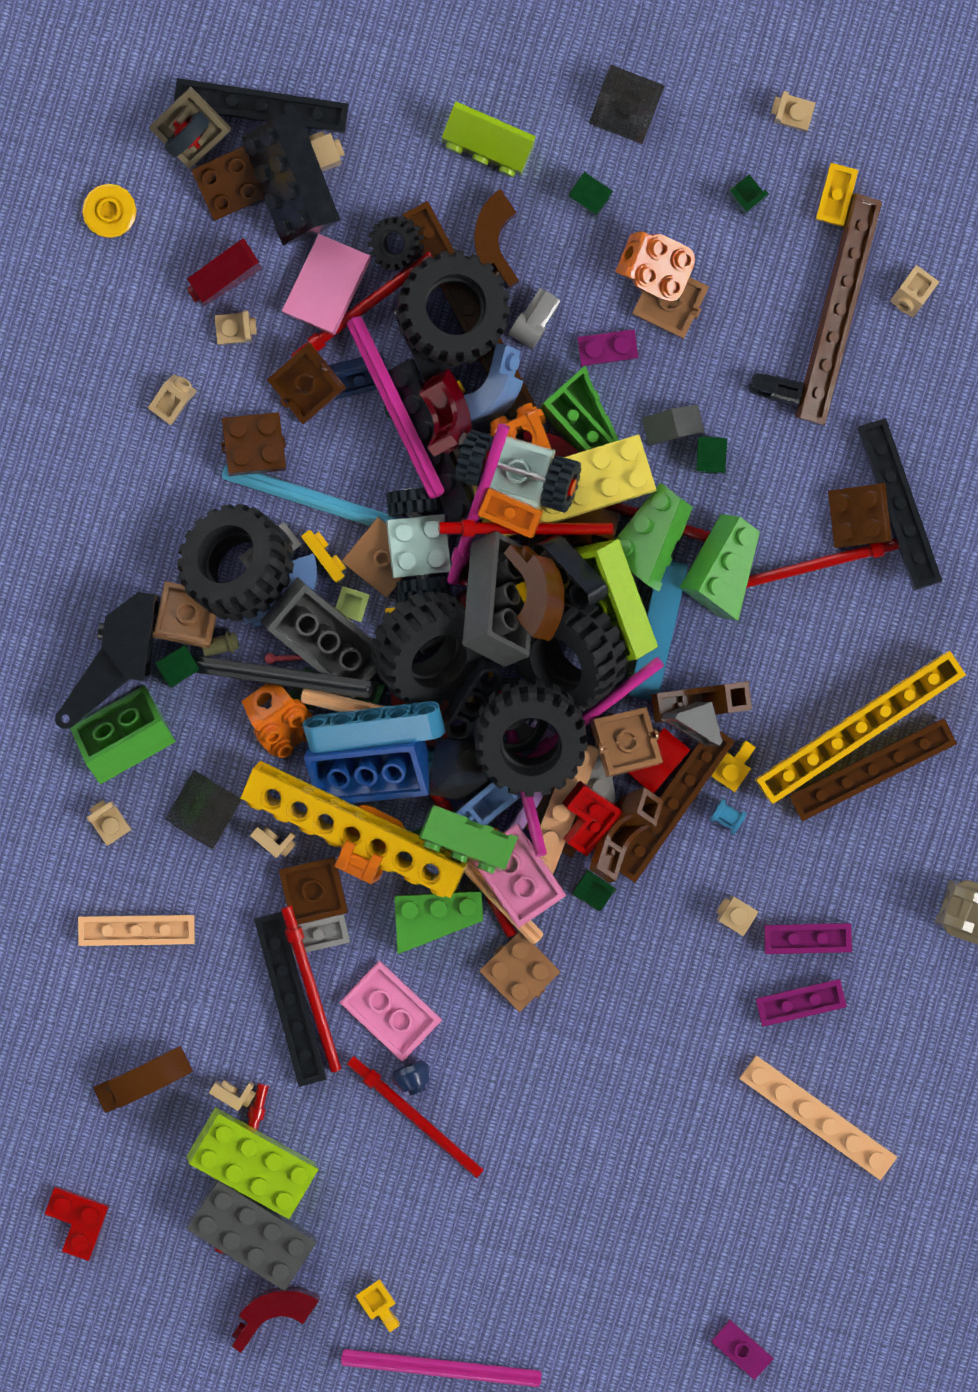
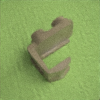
(960, 910)

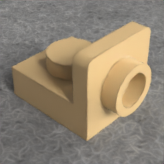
(793, 111)
(914, 291)
(235, 328)
(172, 398)
(108, 821)
(268, 839)
(228, 1094)

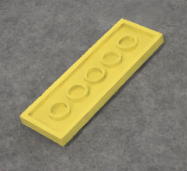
(606, 478)

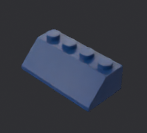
(372, 772)

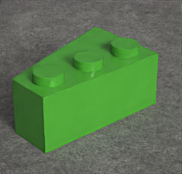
(579, 414)
(653, 535)
(723, 567)
(467, 840)
(430, 917)

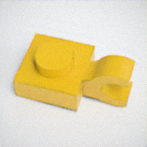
(732, 768)
(377, 1301)

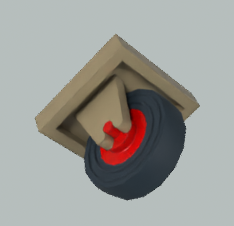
(189, 128)

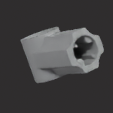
(531, 324)

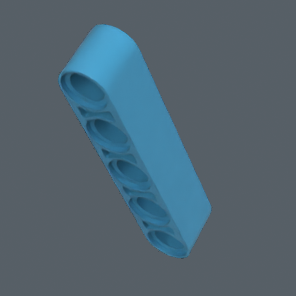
(662, 618)
(374, 727)

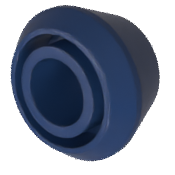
(412, 1077)

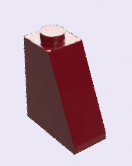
(223, 273)

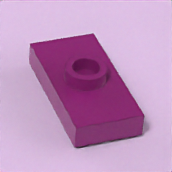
(742, 1349)

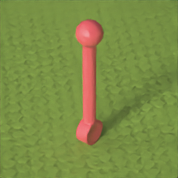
(271, 658)

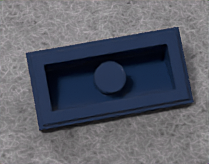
(354, 376)

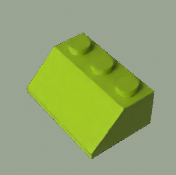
(488, 140)

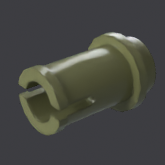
(222, 644)

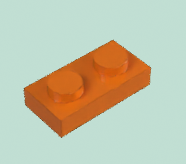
(510, 512)

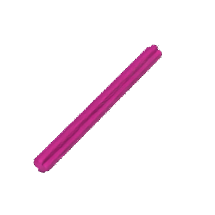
(395, 407)
(441, 1368)

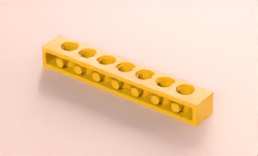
(860, 727)
(348, 815)

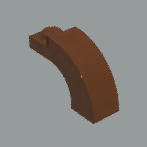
(489, 224)
(544, 592)
(725, 699)
(640, 812)
(143, 1079)

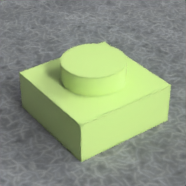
(352, 603)

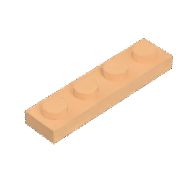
(136, 930)

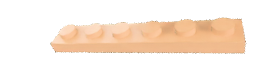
(558, 818)
(818, 1117)

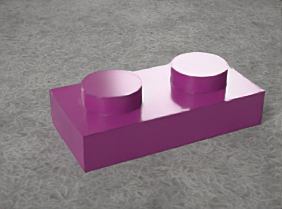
(607, 348)

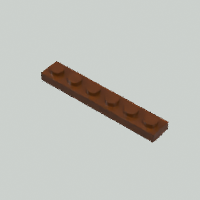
(872, 769)
(677, 799)

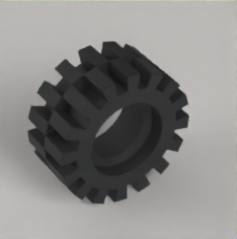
(380, 246)

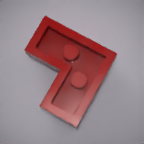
(595, 814)
(85, 1219)

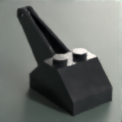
(123, 656)

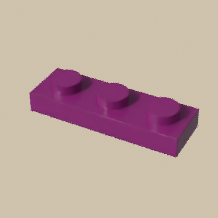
(807, 938)
(800, 1002)

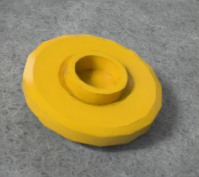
(109, 210)

